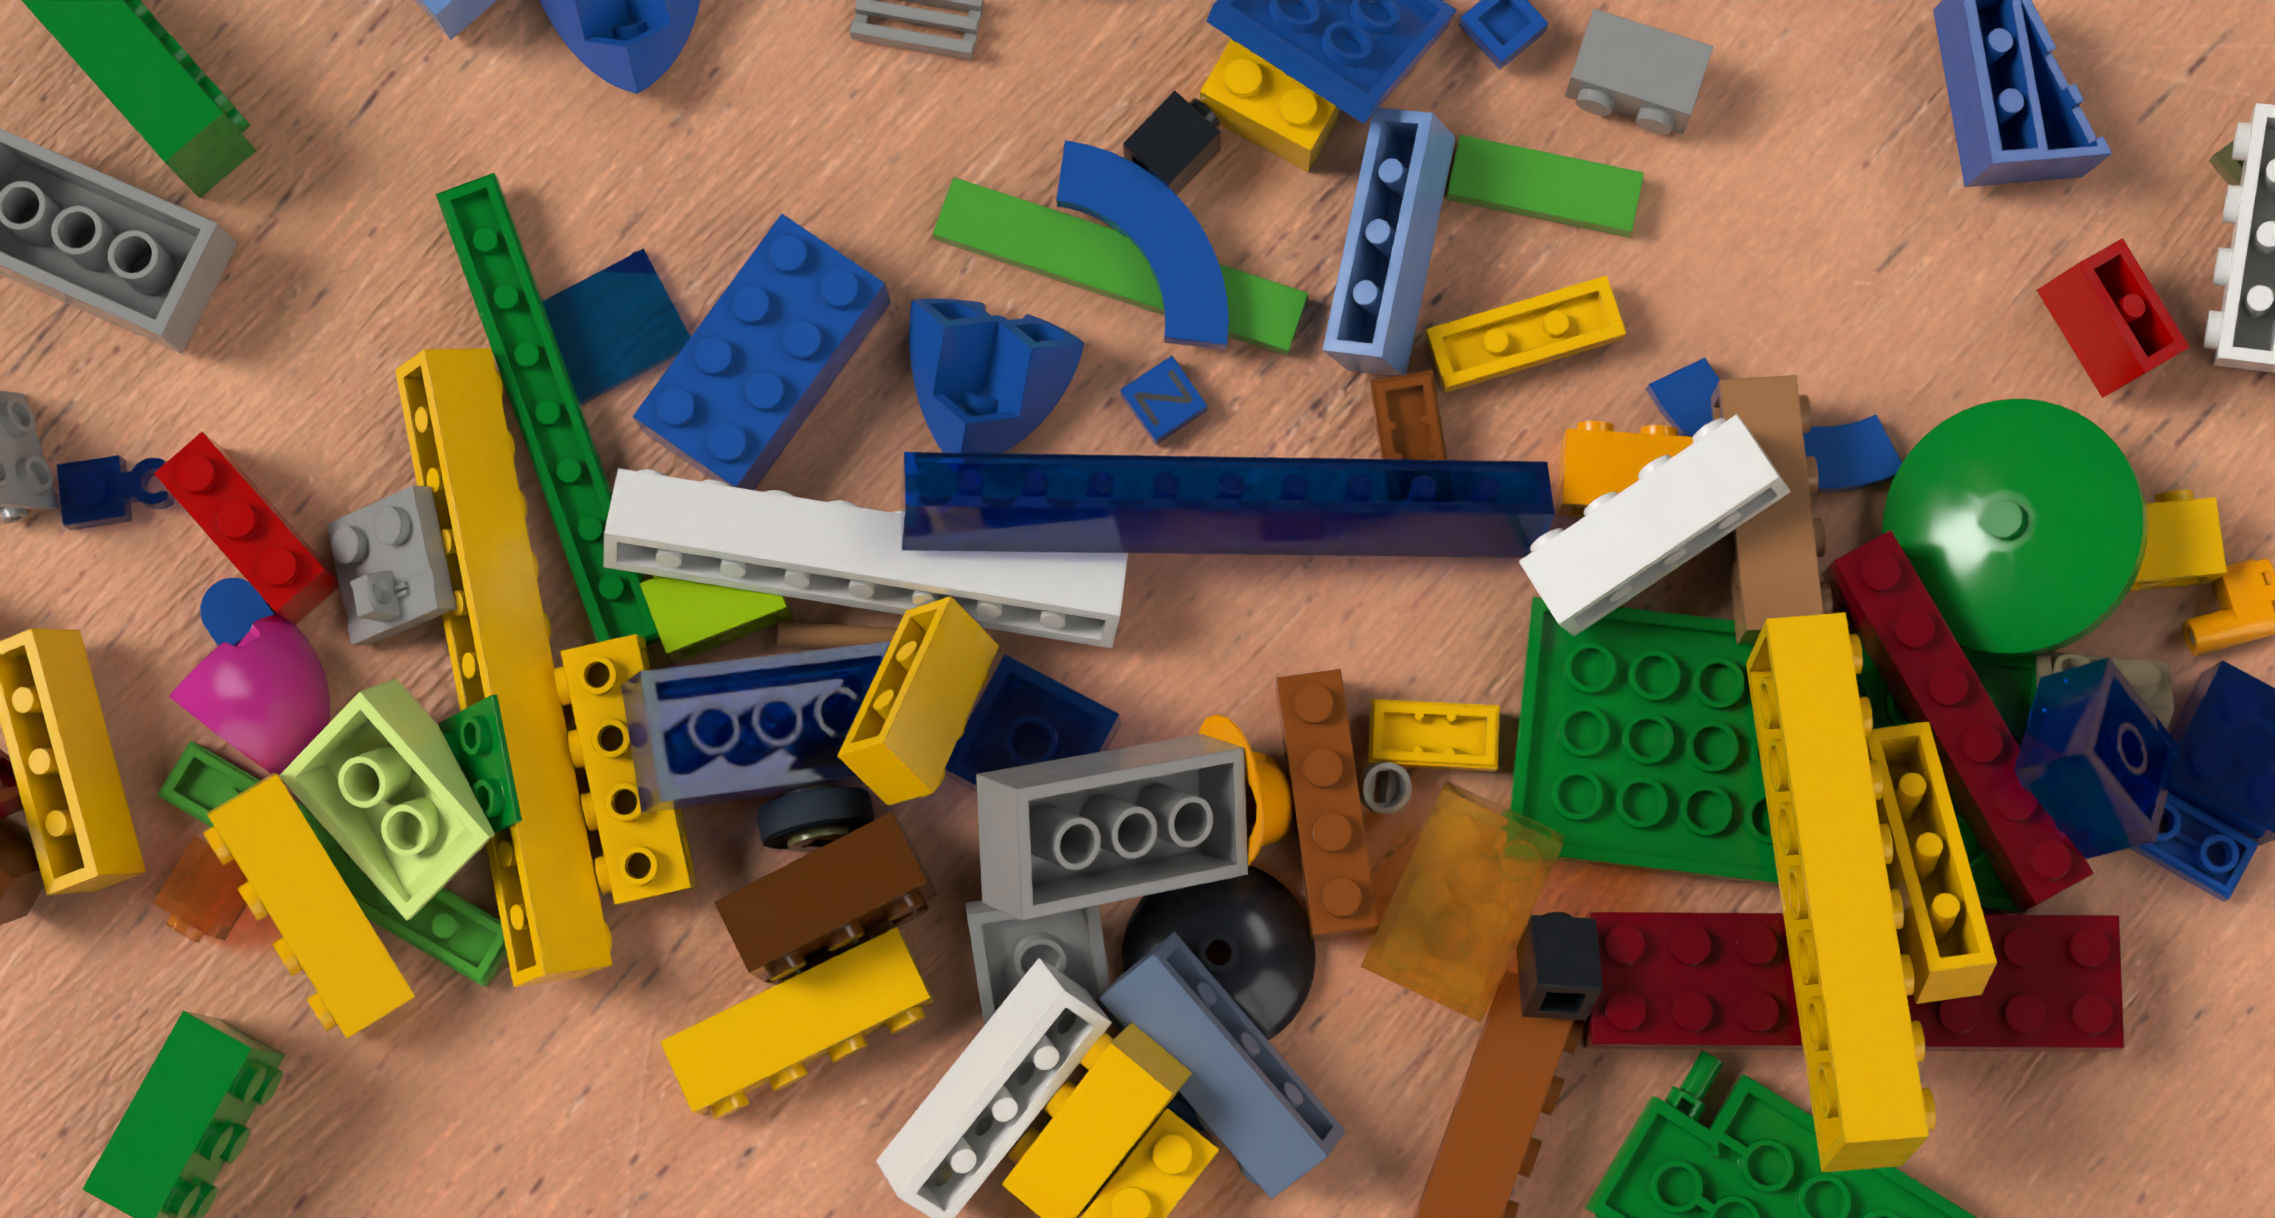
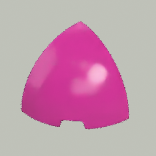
(262, 694)

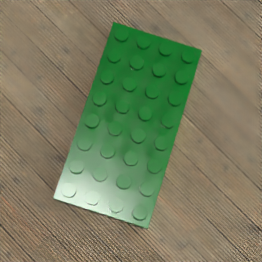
(1651, 752)

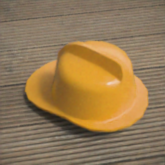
(1266, 788)

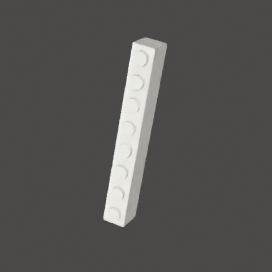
(850, 558)

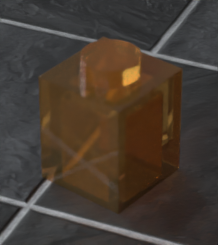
(202, 894)

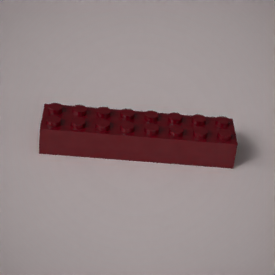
(1731, 986)

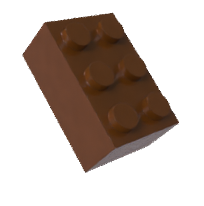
(827, 900)

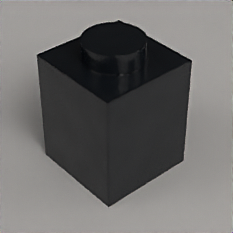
(1175, 141)
(1559, 967)

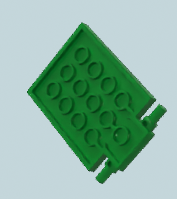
(1748, 1164)

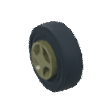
(813, 816)

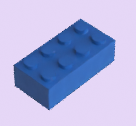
(763, 356)

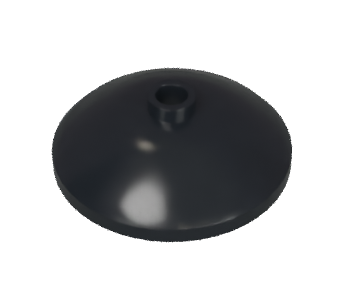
(1261, 925)

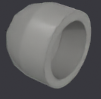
(1393, 787)

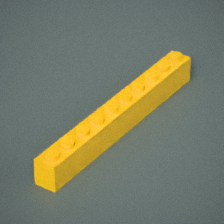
(503, 649)

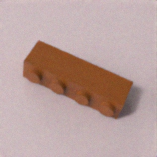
(1326, 805)
(1497, 1111)

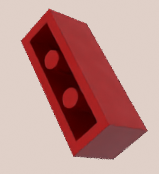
(248, 528)

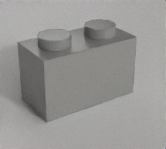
(1638, 73)

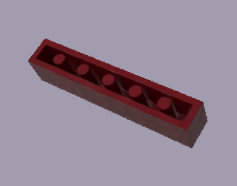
(1975, 747)

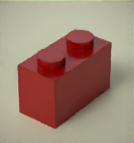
(2112, 318)

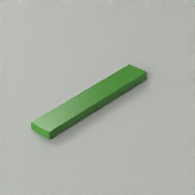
(1103, 261)
(444, 928)

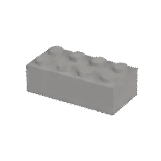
(106, 244)
(1111, 825)

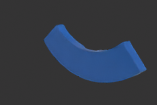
(1163, 231)
(1845, 455)

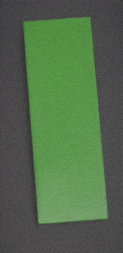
(1545, 186)

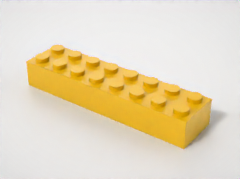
(1838, 894)

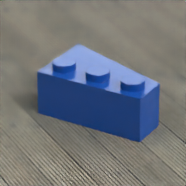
(2010, 97)

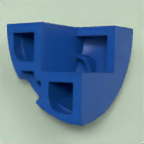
(624, 39)
(986, 376)

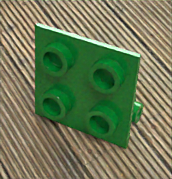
(483, 755)

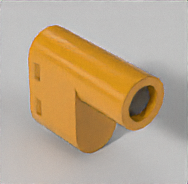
(2246, 608)

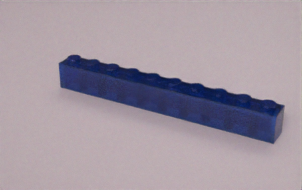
(1222, 505)

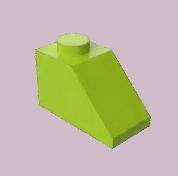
(706, 616)

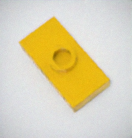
(1434, 735)

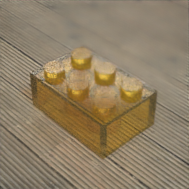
(1463, 901)

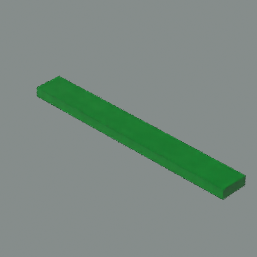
(544, 402)

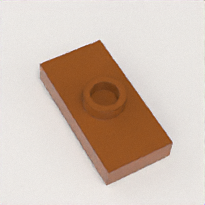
(1408, 416)

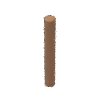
(829, 635)

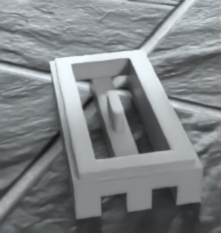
(917, 41)

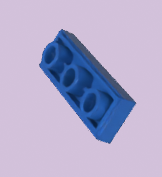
(2199, 849)

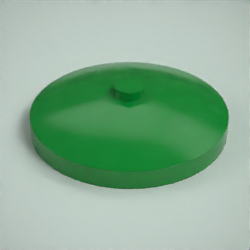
(2019, 525)

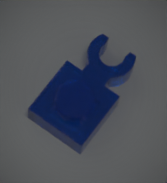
(102, 491)

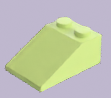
(391, 795)

